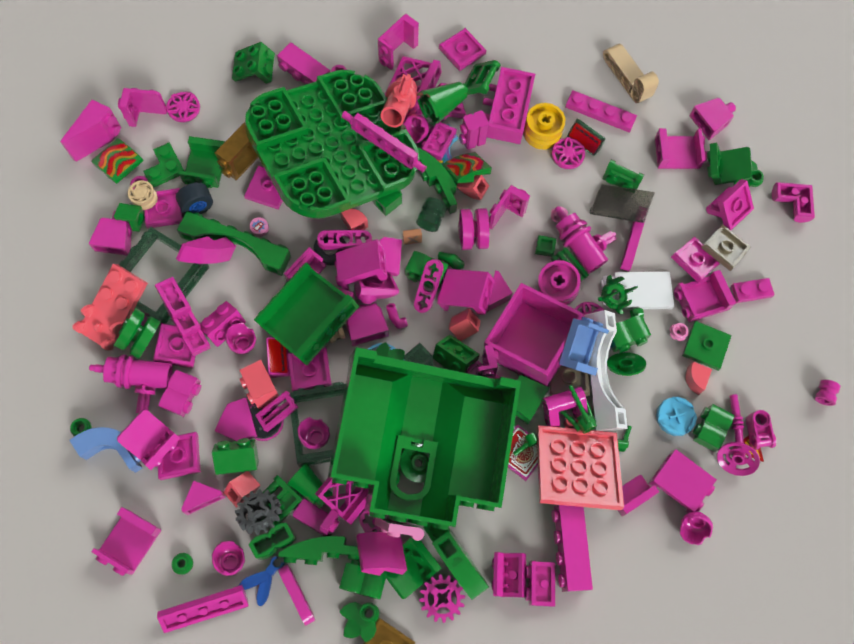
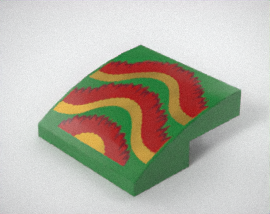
(117, 160)
(466, 166)

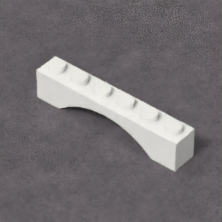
(608, 411)

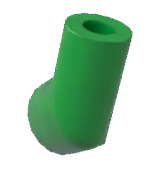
(452, 259)

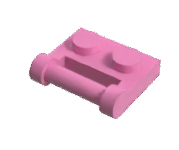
(395, 528)

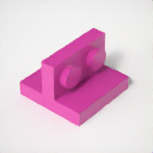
(732, 204)

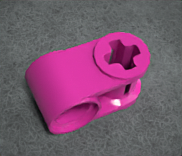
(760, 434)

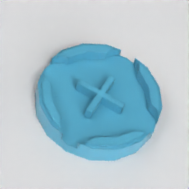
(676, 416)

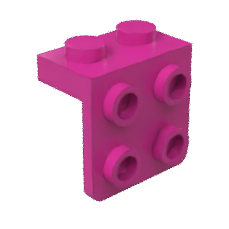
(136, 101)
(511, 199)
(148, 439)

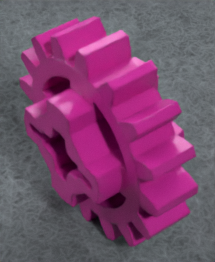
(453, 608)

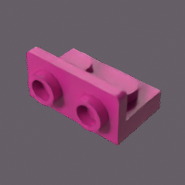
(439, 140)

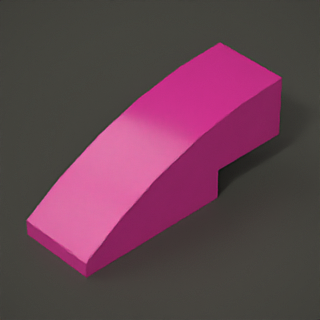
(206, 251)

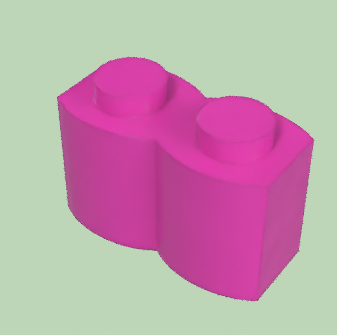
(180, 393)

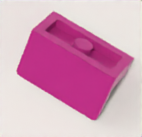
(636, 493)

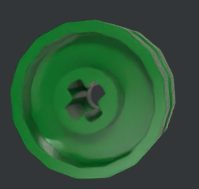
(136, 333)

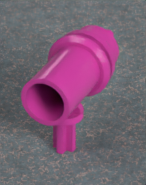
(584, 246)
(142, 374)

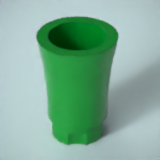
(307, 484)

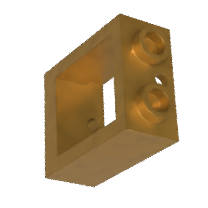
(236, 154)

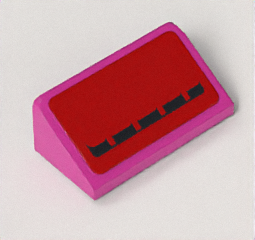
(277, 359)

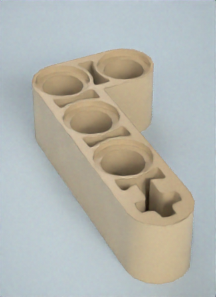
(629, 74)

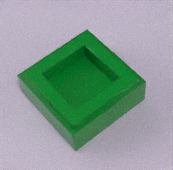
(545, 246)

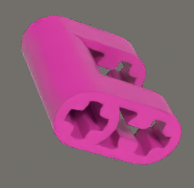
(562, 401)

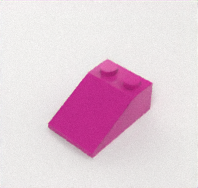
(91, 131)

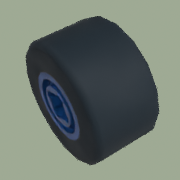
(194, 198)

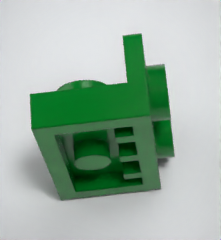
(454, 354)

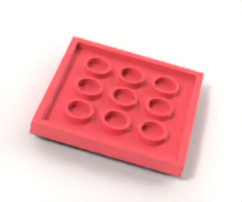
(579, 468)

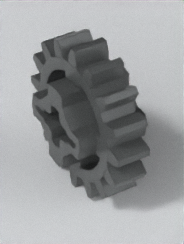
(258, 512)

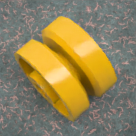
(544, 125)

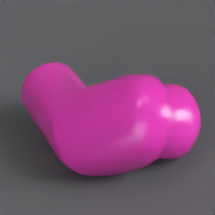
(393, 316)

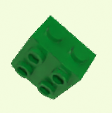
(254, 60)
(729, 165)
(420, 568)

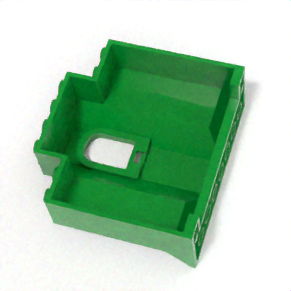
(454, 414)

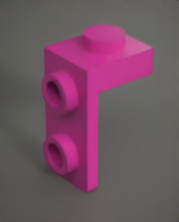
(316, 518)

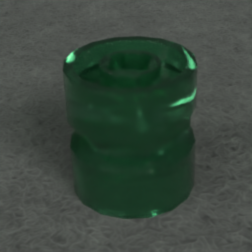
(431, 214)

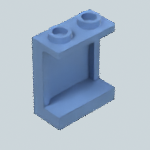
(581, 344)

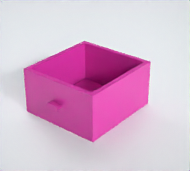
(532, 334)

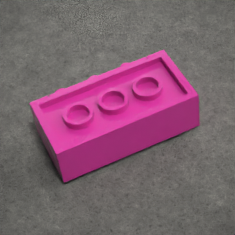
(509, 105)

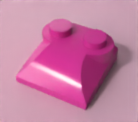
(371, 289)

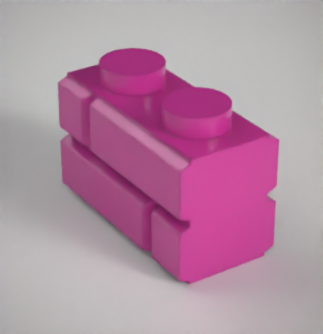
(474, 130)

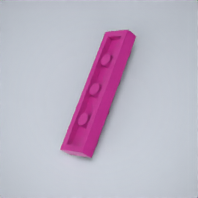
(601, 111)
(202, 609)

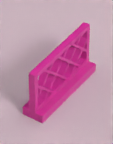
(430, 77)
(354, 500)

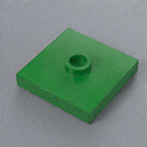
(706, 345)

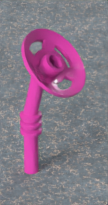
(738, 453)

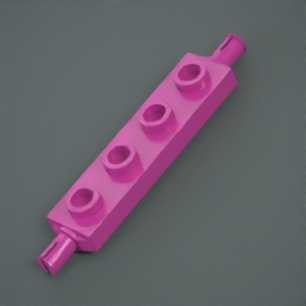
(384, 141)

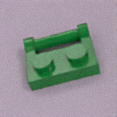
(481, 76)
(622, 176)
(288, 498)

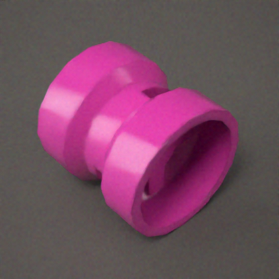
(827, 392)

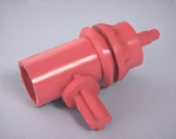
(400, 98)

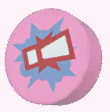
(259, 227)

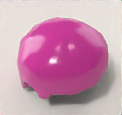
(417, 127)
(240, 338)
(313, 433)
(695, 527)
(228, 558)

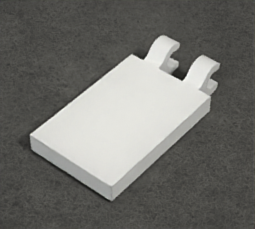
(653, 289)

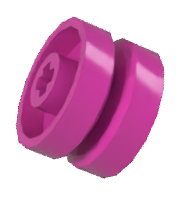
(471, 229)
(560, 272)

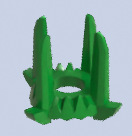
(606, 295)

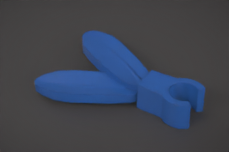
(264, 579)

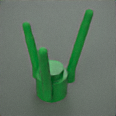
(586, 421)

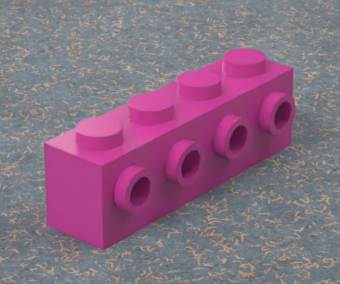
(572, 548)

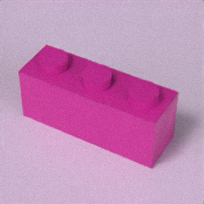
(300, 64)

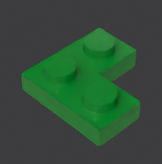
(168, 167)

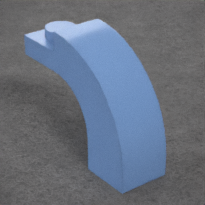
(101, 438)

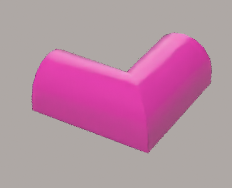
(798, 194)

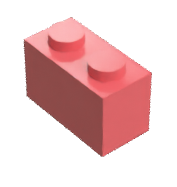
(259, 384)

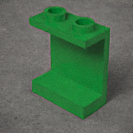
(202, 162)

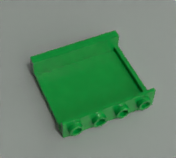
(306, 313)

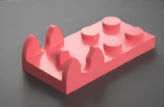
(111, 307)

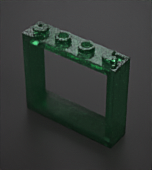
(186, 284)
(302, 395)

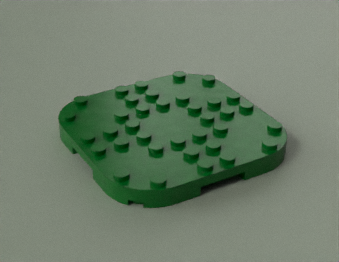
(315, 154)

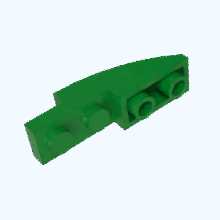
(441, 179)
(315, 548)
(457, 561)

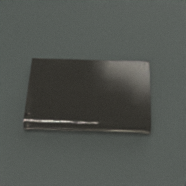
(622, 203)

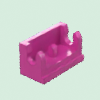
(309, 257)

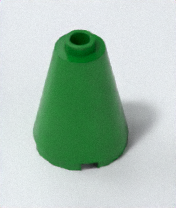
(441, 100)

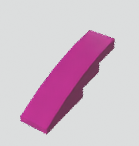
(182, 316)

